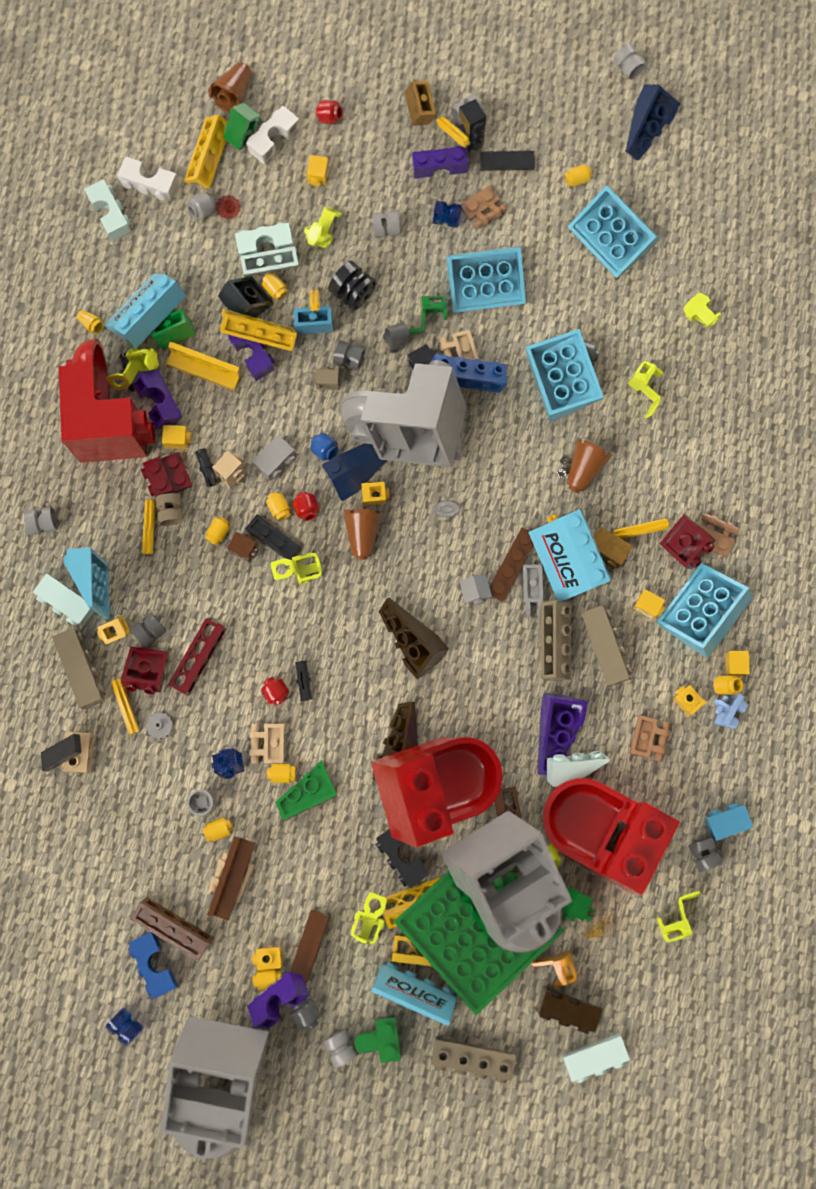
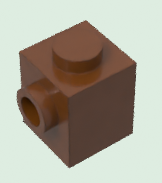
(243, 546)

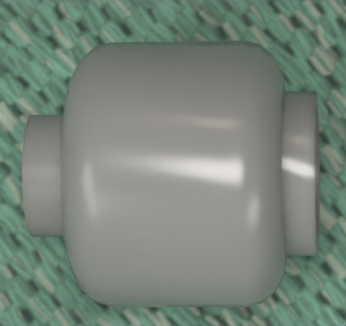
(201, 205)

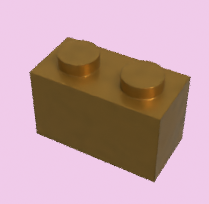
(420, 103)
(612, 548)

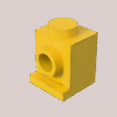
(369, 489)
(120, 626)
(688, 707)
(275, 955)

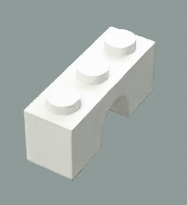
(281, 123)
(161, 185)

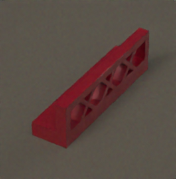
(200, 659)

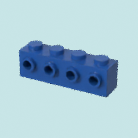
(477, 373)

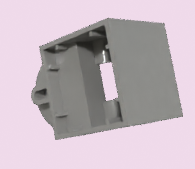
(414, 425)
(526, 910)
(207, 1119)

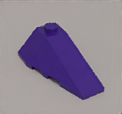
(559, 724)

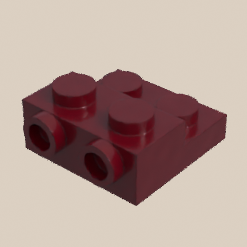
(166, 475)
(688, 542)
(144, 670)

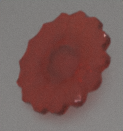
(227, 207)

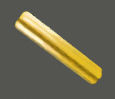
(453, 131)
(314, 299)
(149, 526)
(641, 529)
(125, 706)

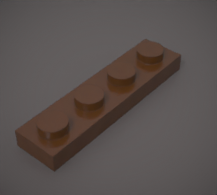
(511, 565)

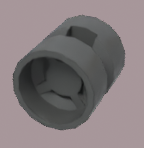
(349, 355)
(148, 630)
(709, 860)

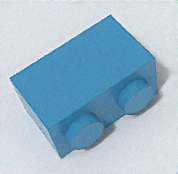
(313, 322)
(728, 822)

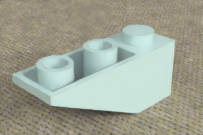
(566, 768)

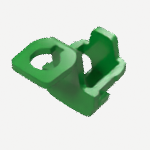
(429, 307)

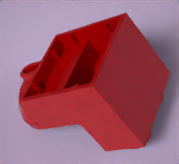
(92, 422)
(436, 787)
(584, 815)

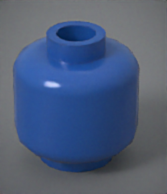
(324, 447)

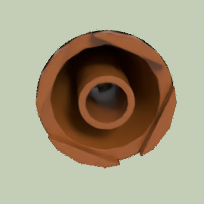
(230, 87)
(585, 465)
(362, 531)

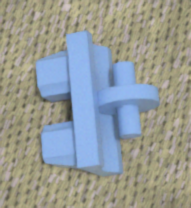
(727, 708)

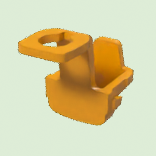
(560, 964)

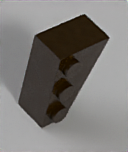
(568, 1010)

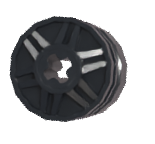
(352, 285)

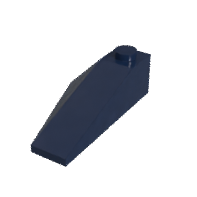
(651, 113)
(352, 469)

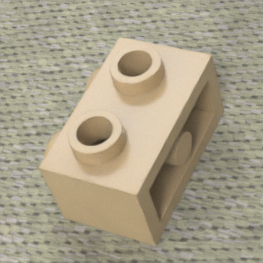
(230, 469)
(82, 762)

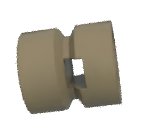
(169, 509)

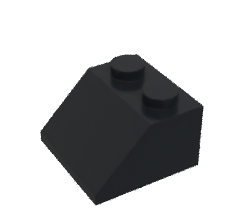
(245, 297)

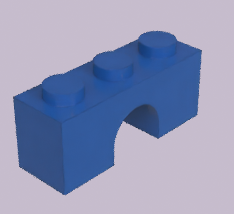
(156, 982)

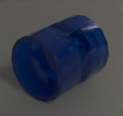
(447, 214)
(124, 1027)

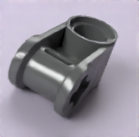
(396, 337)

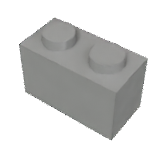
(274, 458)

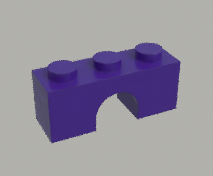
(428, 161)
(259, 362)
(152, 385)
(265, 1008)

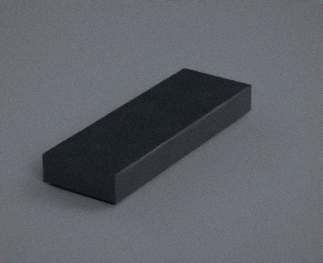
(507, 160)
(273, 538)
(61, 752)

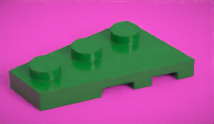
(307, 793)

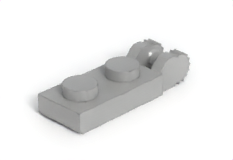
(532, 587)

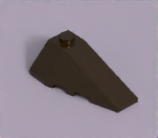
(417, 642)
(403, 731)

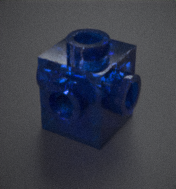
(228, 763)

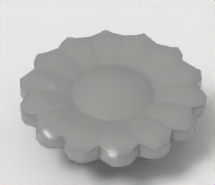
(446, 509)
(159, 725)

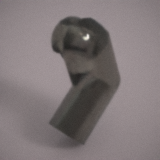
(564, 471)

